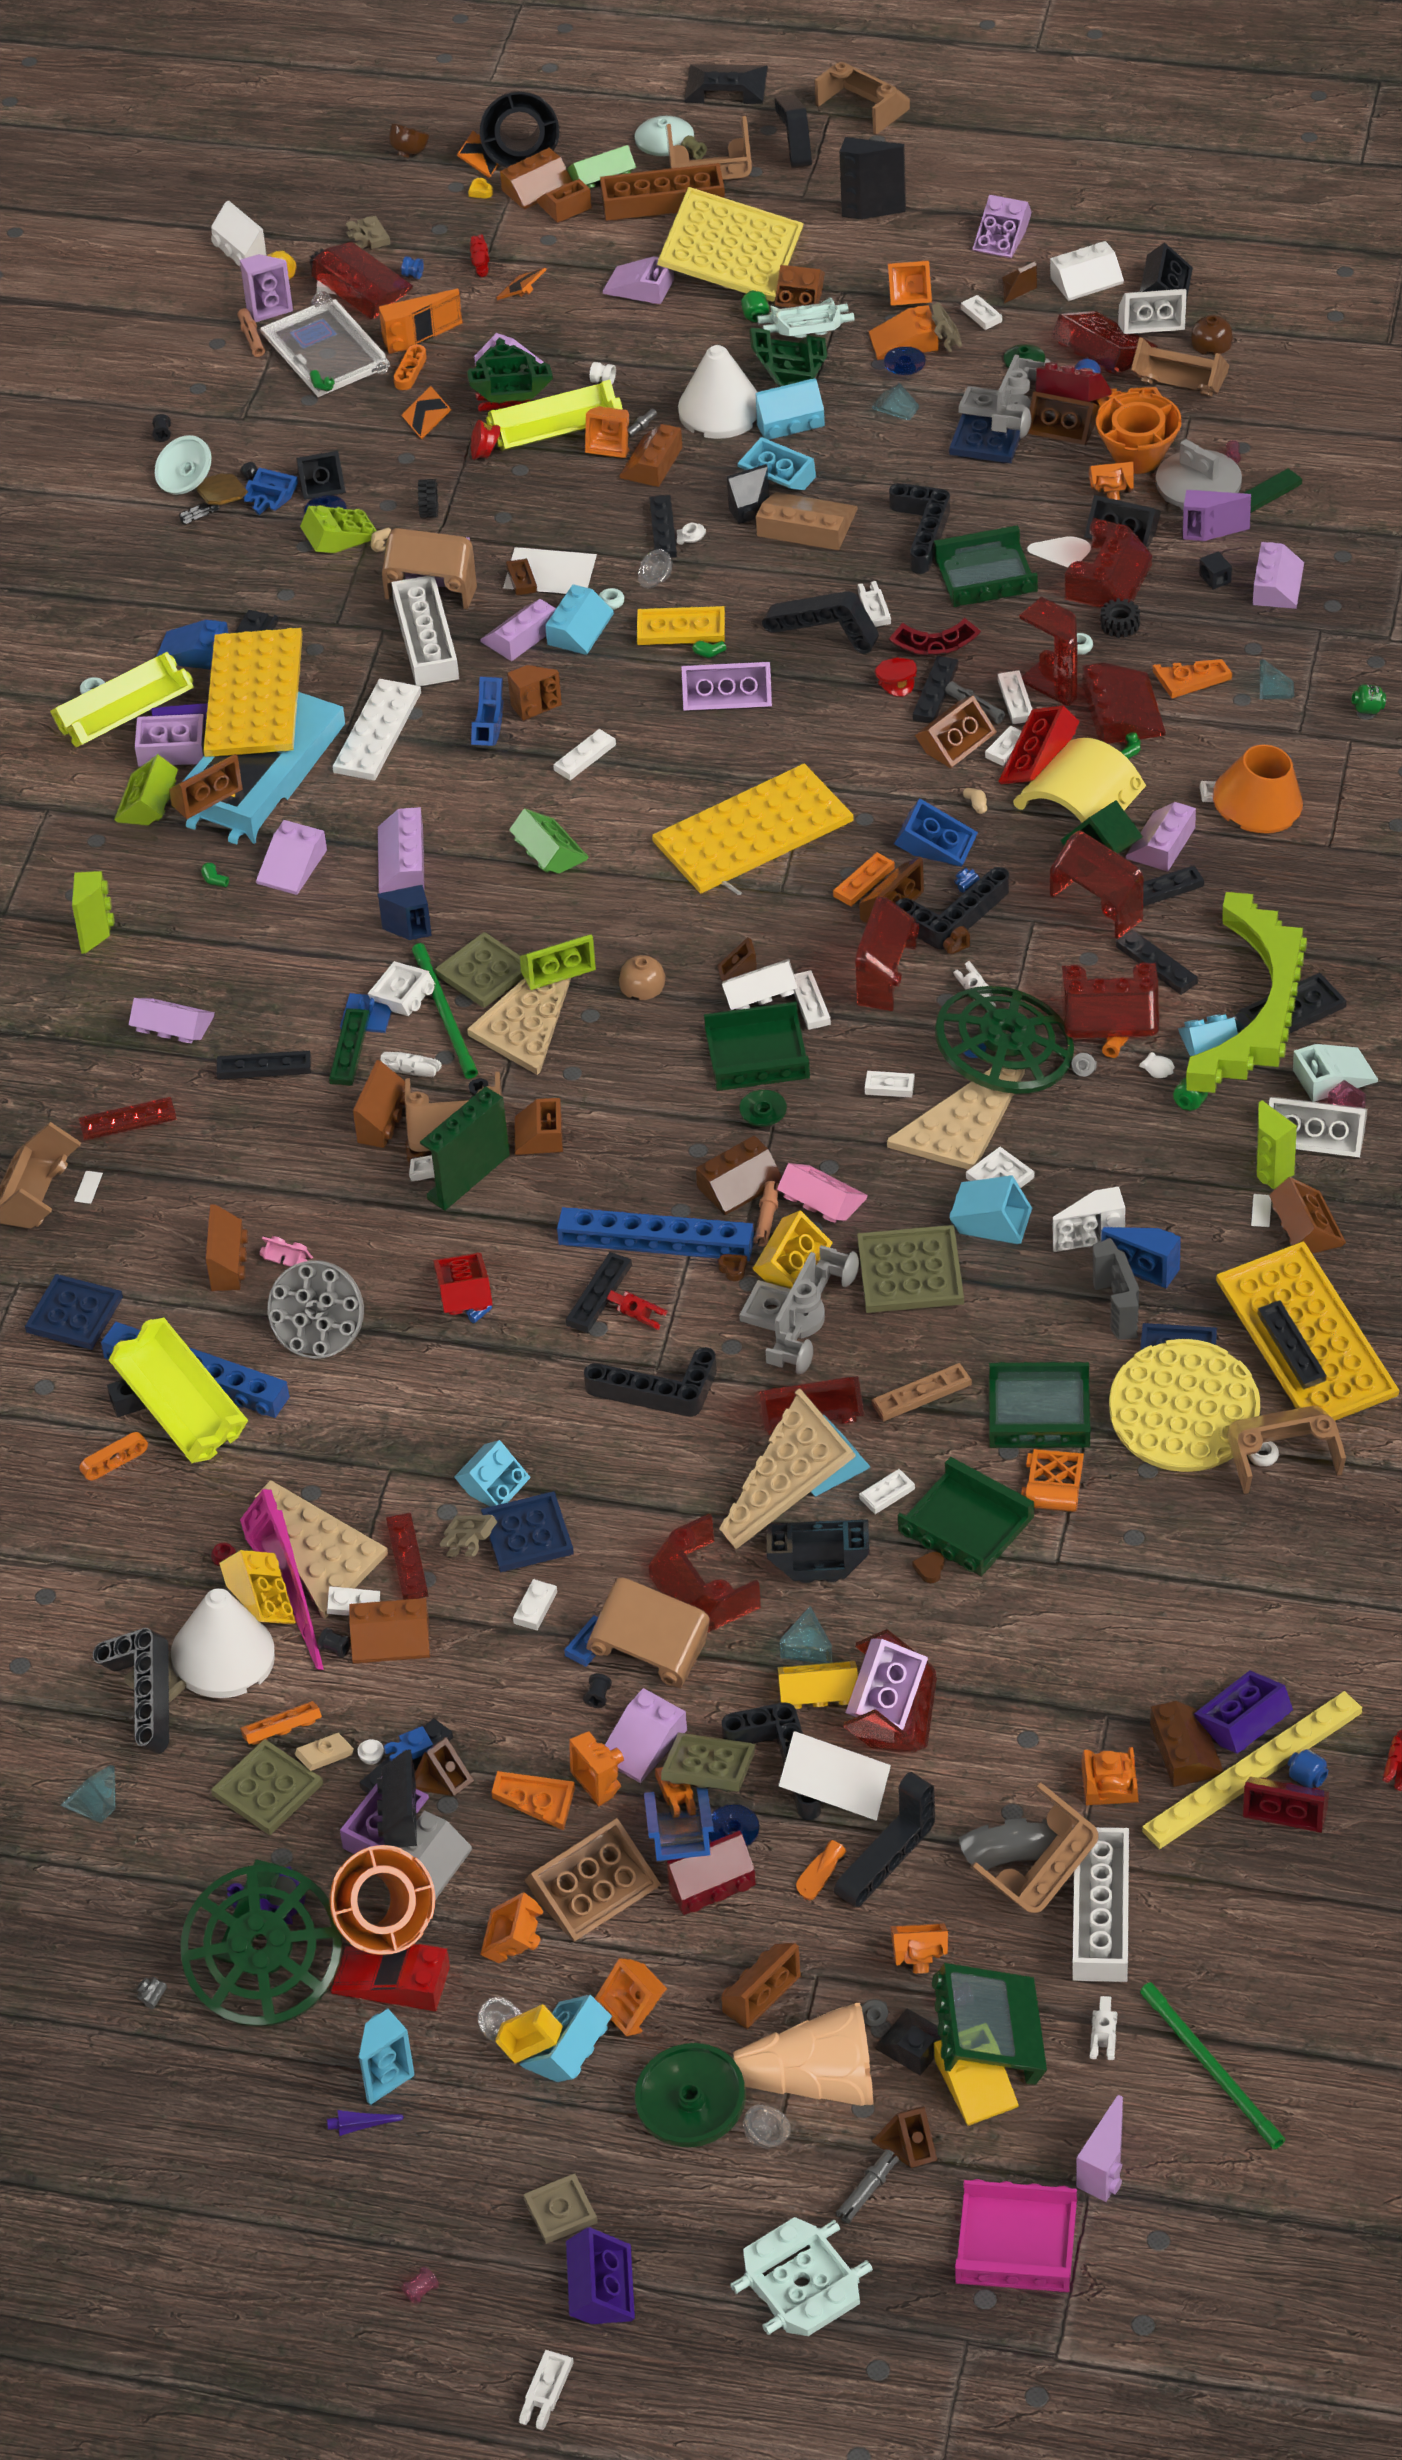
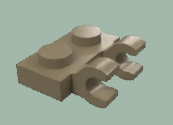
(369, 232)
(946, 326)
(467, 1531)

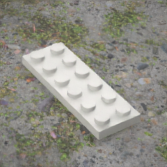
(376, 729)

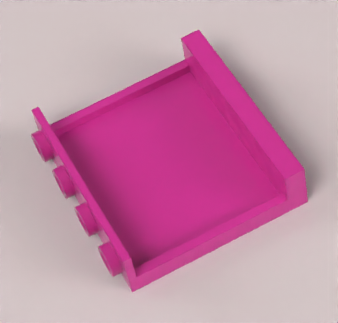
(1016, 2236)

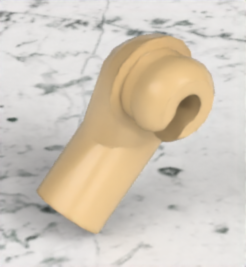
(377, 539)
(978, 799)

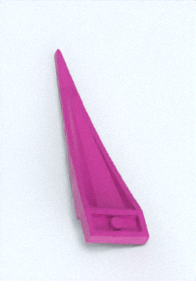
(267, 1532)

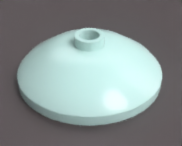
(652, 138)
(183, 465)

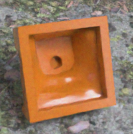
(910, 283)
(607, 432)
(1112, 478)
(595, 1767)
(1109, 1777)
(512, 1928)
(919, 1944)
(630, 1994)

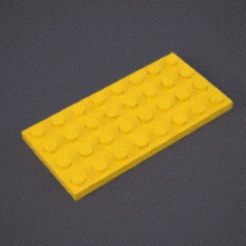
(253, 692)
(752, 828)
(1294, 1277)

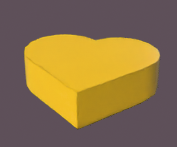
(480, 189)

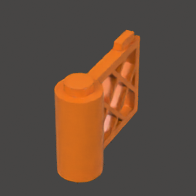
(1054, 1493)

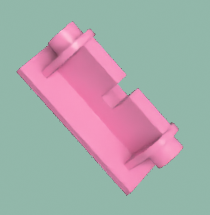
(277, 1248)

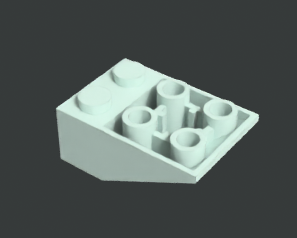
(1326, 1066)

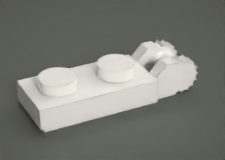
(874, 604)
(546, 2387)

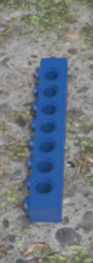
(654, 1233)
(243, 1385)

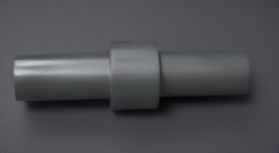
(641, 422)

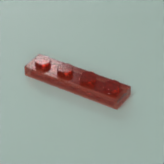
(127, 1118)
(407, 1556)

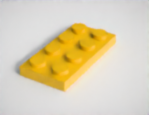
(680, 625)

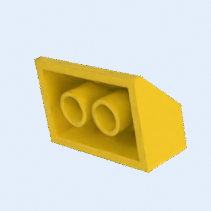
(789, 1250)
(817, 1683)

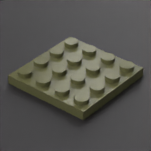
(910, 1269)

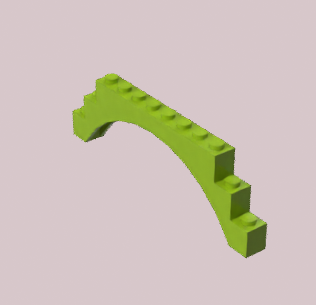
(1265, 1036)

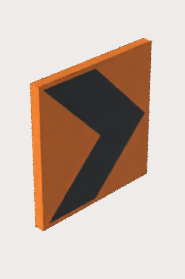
(475, 155)
(521, 284)
(426, 412)

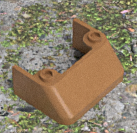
(889, 100)
(733, 166)
(1179, 369)
(432, 556)
(425, 1116)
(31, 1175)
(1250, 1433)
(1057, 1863)

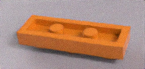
(864, 879)
(281, 1723)

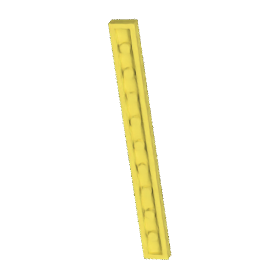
(1257, 1764)

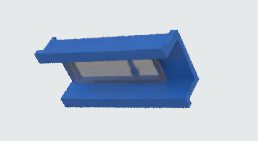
(683, 1835)

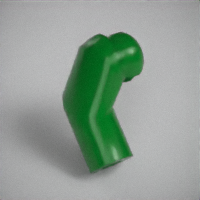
(319, 383)
(708, 650)
(1133, 745)
(211, 877)

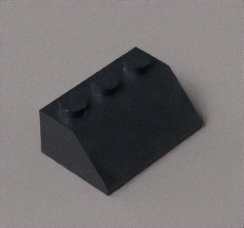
(1165, 271)
(1138, 518)
(398, 1802)

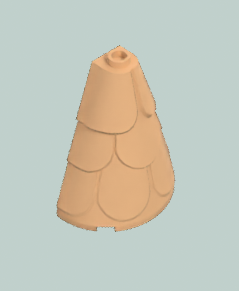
(813, 2059)

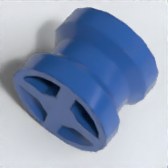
(412, 267)

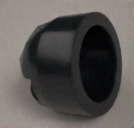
(249, 470)

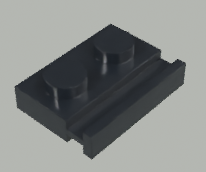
(257, 621)

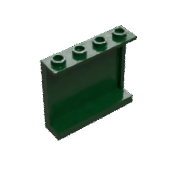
(756, 1046)
(467, 1147)
(967, 1517)

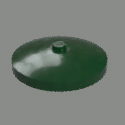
(690, 2095)

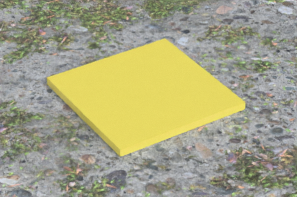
(729, 243)

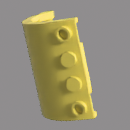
(1085, 779)

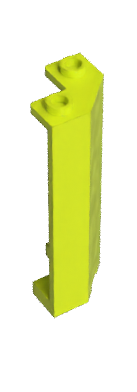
(550, 415)
(121, 699)
(178, 1390)

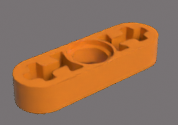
(400, 381)
(100, 1462)

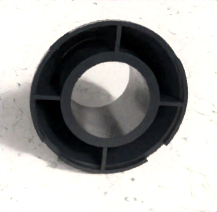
(510, 151)

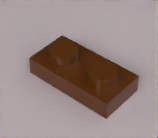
(521, 576)

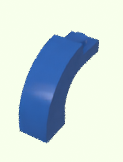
(490, 710)

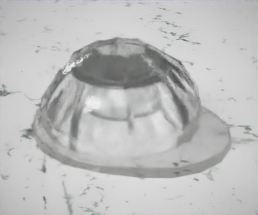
(655, 568)
(493, 2013)
(766, 2126)

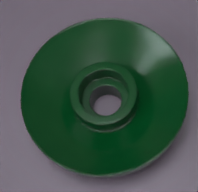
(1024, 351)
(763, 1107)

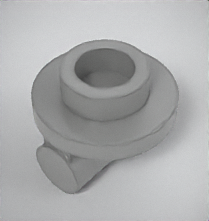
(1084, 1064)

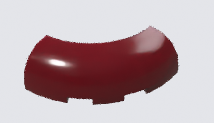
(934, 644)

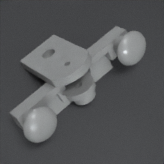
(1008, 404)
(799, 1308)

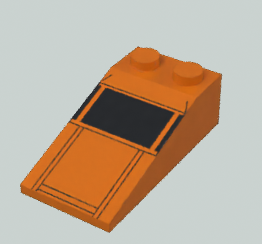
(419, 319)

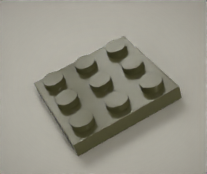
(482, 970)
(708, 1762)
(267, 1787)

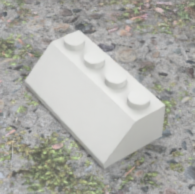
(1324, 1125)

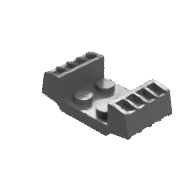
(1113, 1270)

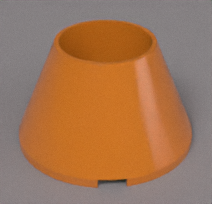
(1138, 428)
(1260, 791)
(410, 1899)

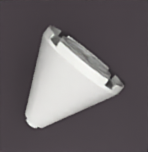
(718, 397)
(222, 1648)

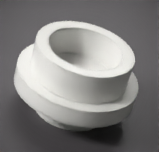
(370, 1751)

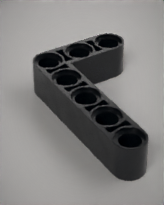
(794, 117)
(935, 509)
(825, 609)
(963, 912)
(656, 1392)
(149, 1656)
(766, 1724)
(893, 1844)

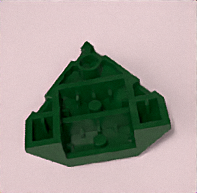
(788, 360)
(508, 374)

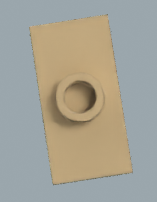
(324, 1751)

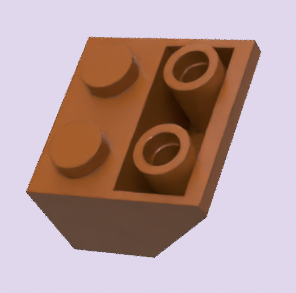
(566, 200)
(798, 286)
(534, 690)
(539, 1127)

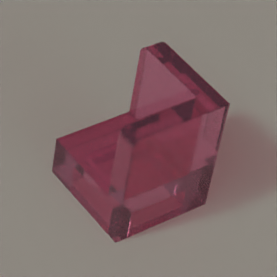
(1347, 1095)

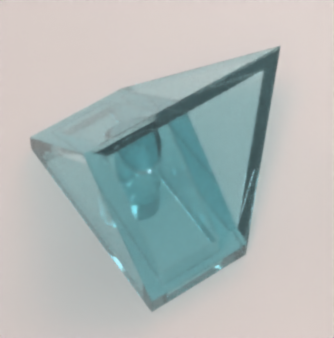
(897, 403)
(1273, 683)
(806, 1641)
(95, 1796)

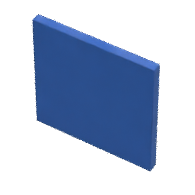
(379, 1012)

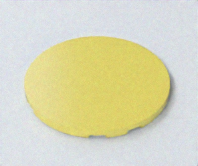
(1178, 1402)

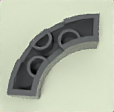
(1006, 1843)

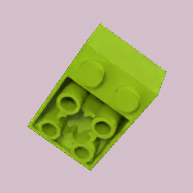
(336, 528)

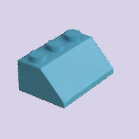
(789, 409)
(783, 464)
(578, 620)
(582, 2025)
(384, 2056)

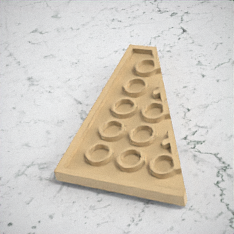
(522, 1023)
(958, 1126)
(797, 1460)
(325, 1547)

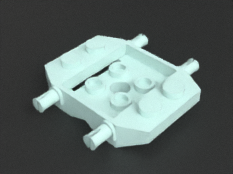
(791, 323)
(831, 2283)

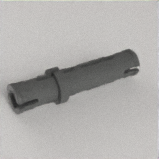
(960, 693)
(873, 2178)

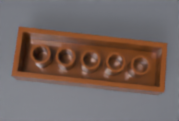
(657, 190)

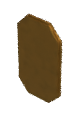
(221, 489)

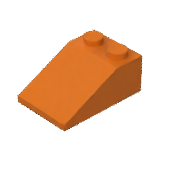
(909, 329)

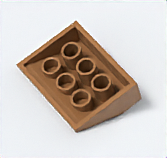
(804, 520)
(593, 1880)

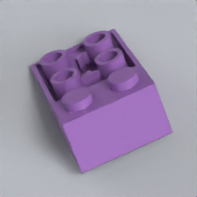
(1214, 514)

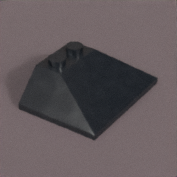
(715, 77)
(818, 1548)

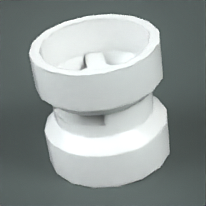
(602, 373)

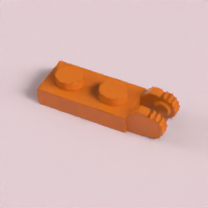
(676, 1795)

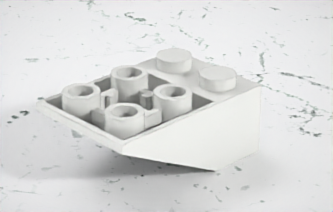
(1083, 1221)

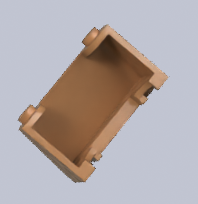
(650, 1629)

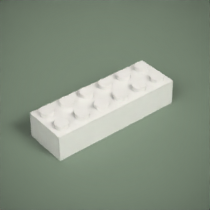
(425, 630)
(1102, 1909)

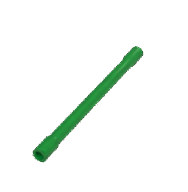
(465, 1060)
(1263, 2125)

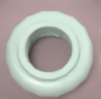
(617, 595)
(1086, 645)
(90, 683)

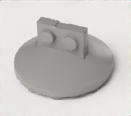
(1196, 470)
(315, 1309)

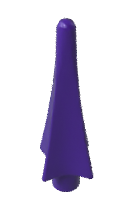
(354, 2121)

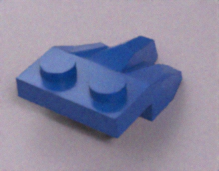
(270, 490)

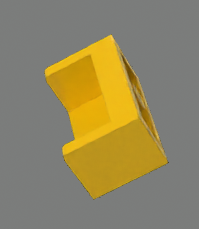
(528, 2033)

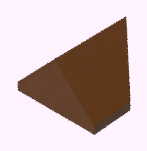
(1020, 282)
(739, 961)
(442, 1770)
(908, 2138)

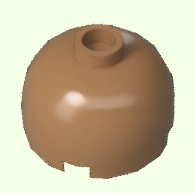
(642, 977)

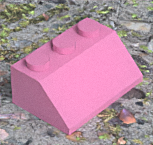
(820, 1192)

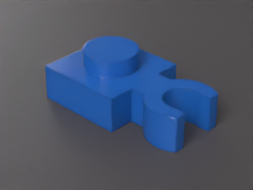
(416, 1740)

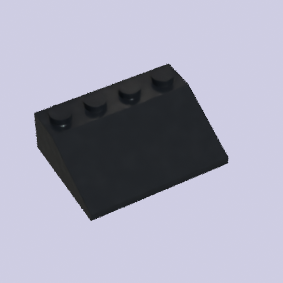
(872, 178)

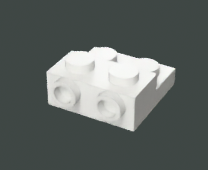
(402, 988)

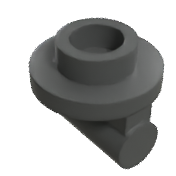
(150, 1991)
(874, 2012)

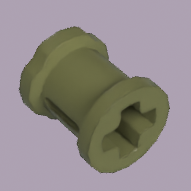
(693, 147)

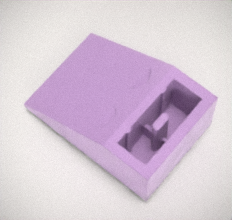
(1002, 226)
(640, 281)

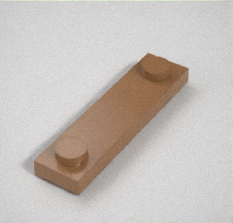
(921, 1392)

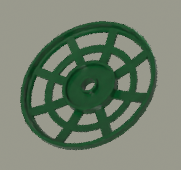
(1004, 1044)
(271, 1957)

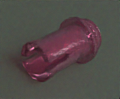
(1232, 451)

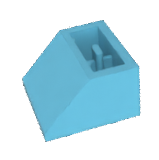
(1202, 1036)
(492, 1475)

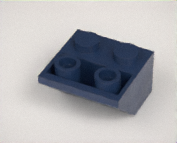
(405, 912)

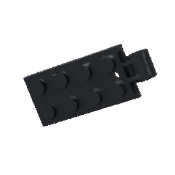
(1313, 1002)

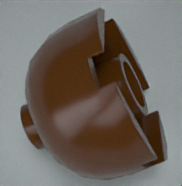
(407, 140)
(1211, 335)

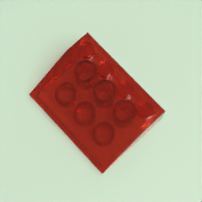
(358, 278)
(1097, 339)
(1121, 702)

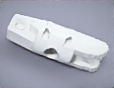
(972, 979)
(411, 1064)
(1103, 2029)

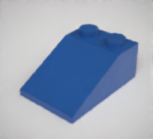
(193, 643)
(935, 835)
(1150, 1252)

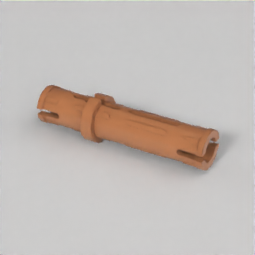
(249, 328)
(768, 1206)

